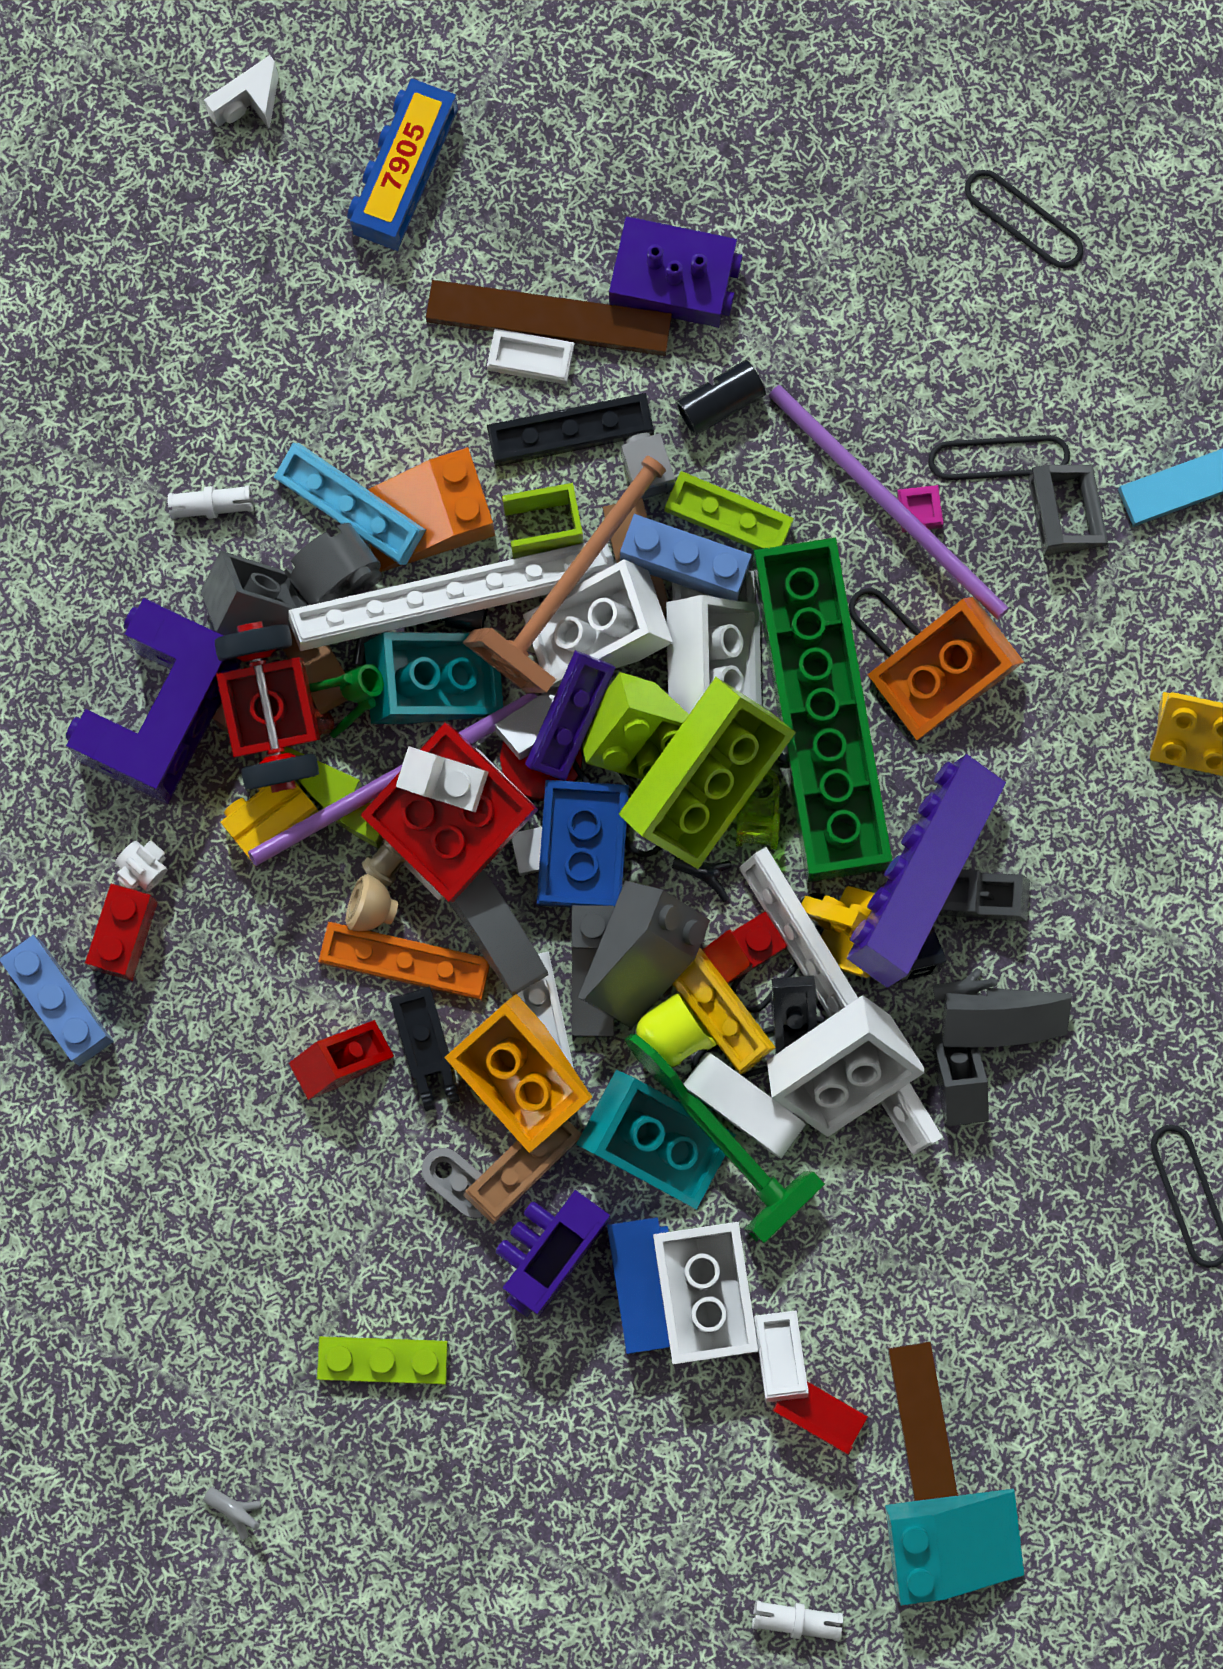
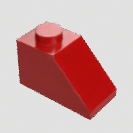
(340, 1059)

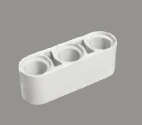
(744, 1105)

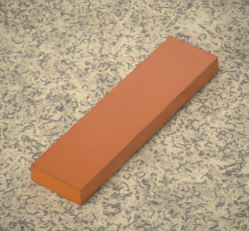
(404, 961)

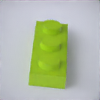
(727, 513)
(382, 1360)

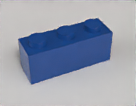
(639, 1284)

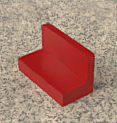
(823, 1417)

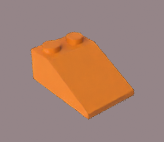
(442, 499)
(945, 667)

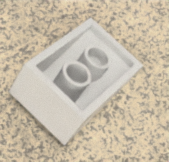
(605, 617)

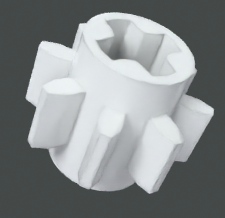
(141, 865)

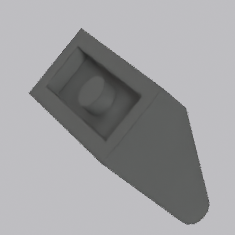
(1046, 510)

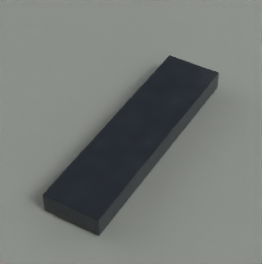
(569, 429)

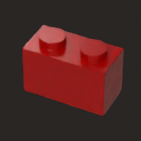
(121, 932)

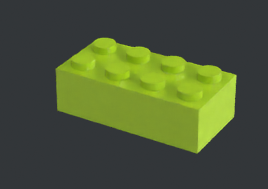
(706, 773)

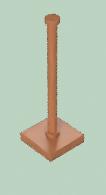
(512, 656)

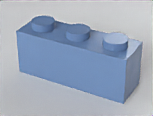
(686, 558)
(56, 1000)

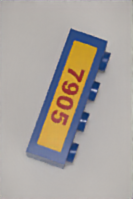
(403, 164)

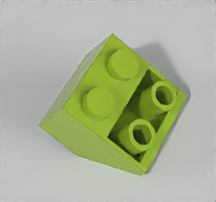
(632, 726)

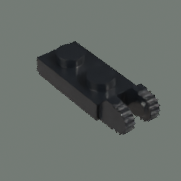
(424, 1042)

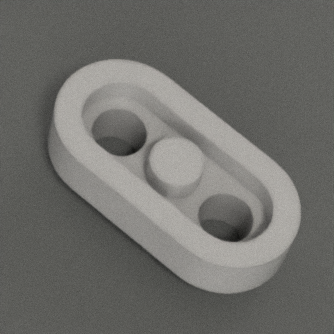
(455, 1185)

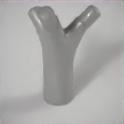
(233, 1510)

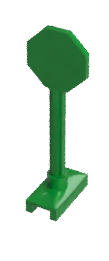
(779, 1201)

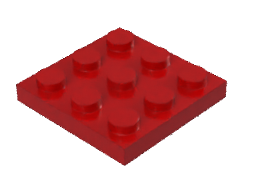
(444, 840)

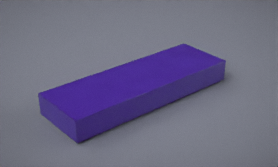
(570, 715)

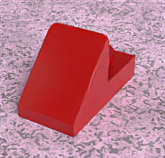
(745, 947)

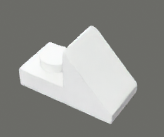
(253, 88)
(442, 779)

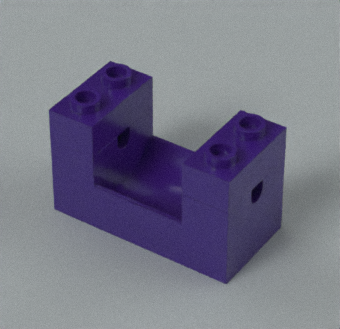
(179, 716)

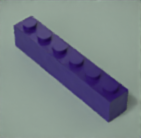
(925, 870)

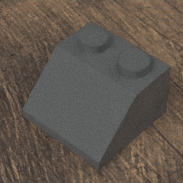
(248, 592)

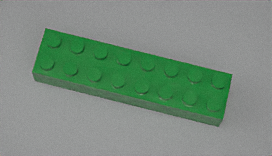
(824, 703)

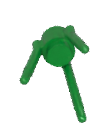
(357, 686)

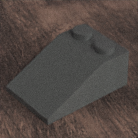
(642, 952)

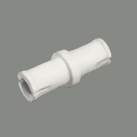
(210, 502)
(797, 1620)

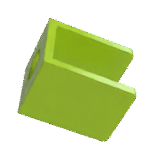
(542, 499)

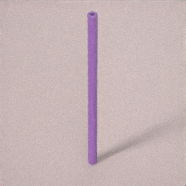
(889, 502)
(368, 792)

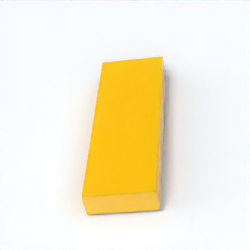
(723, 1014)

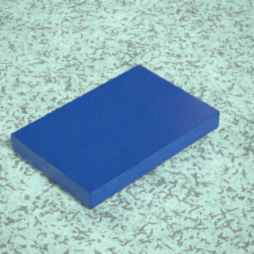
(582, 844)

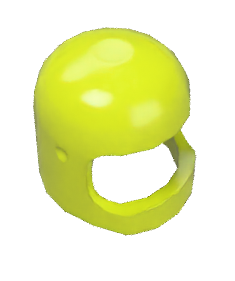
(674, 1031)

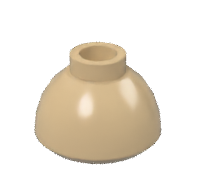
(370, 905)

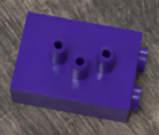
(675, 271)
(552, 1254)

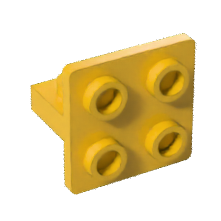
(1189, 733)
(839, 922)

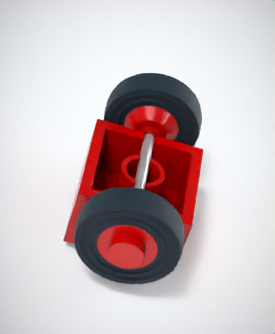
(267, 706)

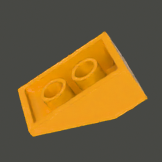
(520, 1073)

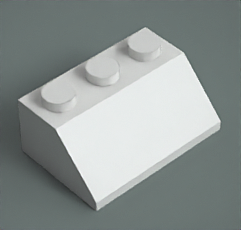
(712, 641)
(843, 1067)
(705, 1293)

